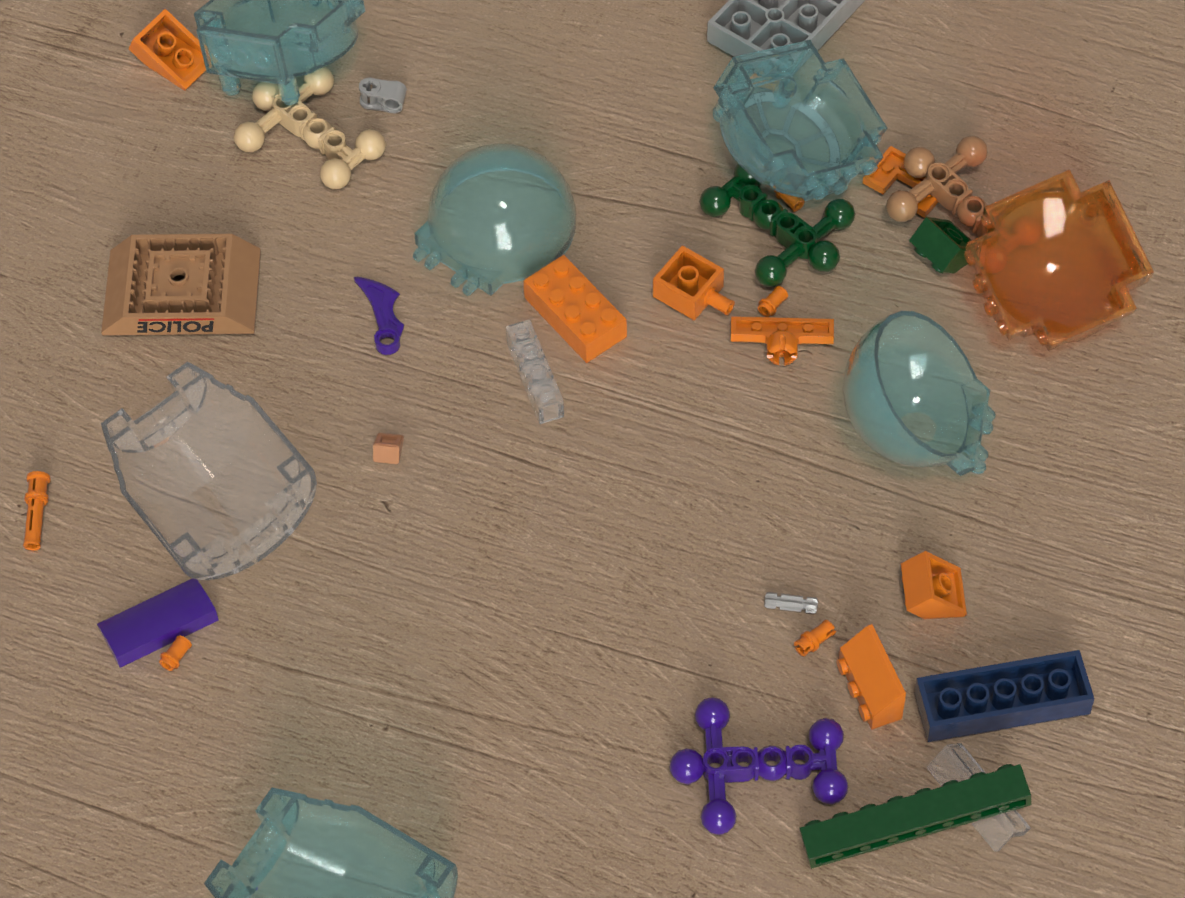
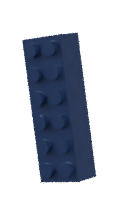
(1003, 696)

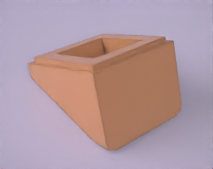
(387, 448)

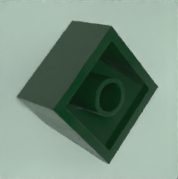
(941, 244)

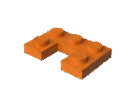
(892, 168)

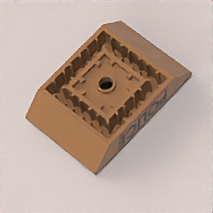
(211, 299)

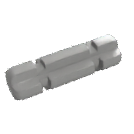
(791, 602)

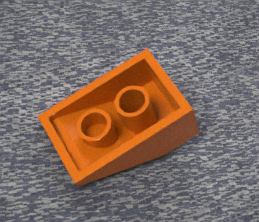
(170, 50)

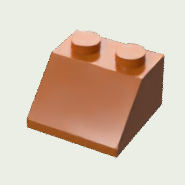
(933, 587)

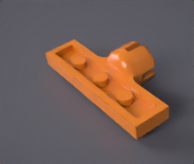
(782, 334)

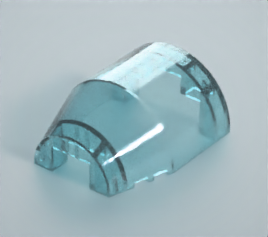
(330, 852)

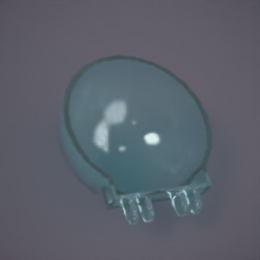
(497, 217)
(917, 395)

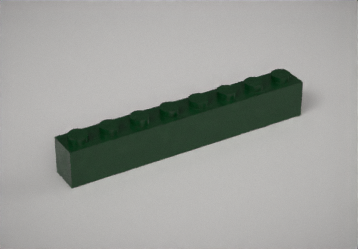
(915, 815)

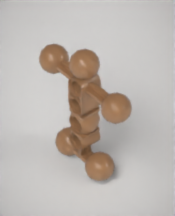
(921, 163)

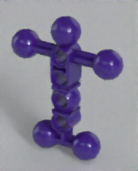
(718, 814)

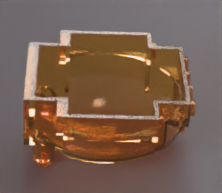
(1057, 261)

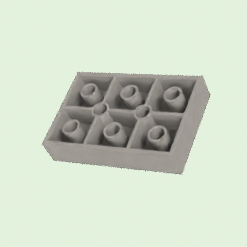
(766, 24)

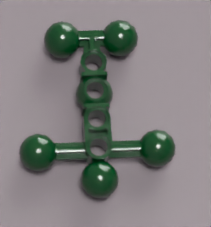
(789, 229)

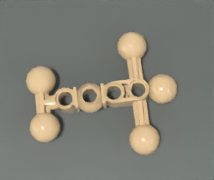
(315, 131)

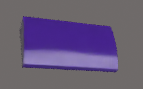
(158, 622)

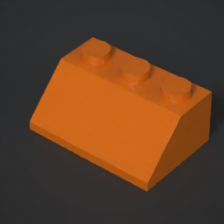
(872, 679)

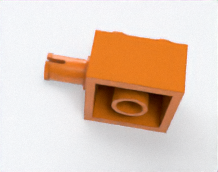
(691, 284)

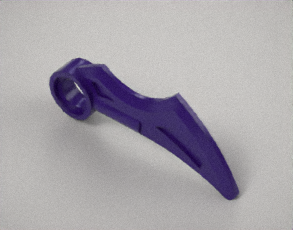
(382, 301)

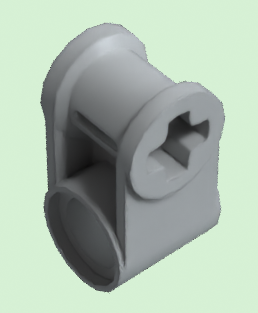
(383, 96)

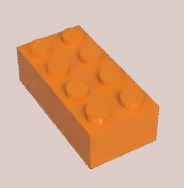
(575, 308)

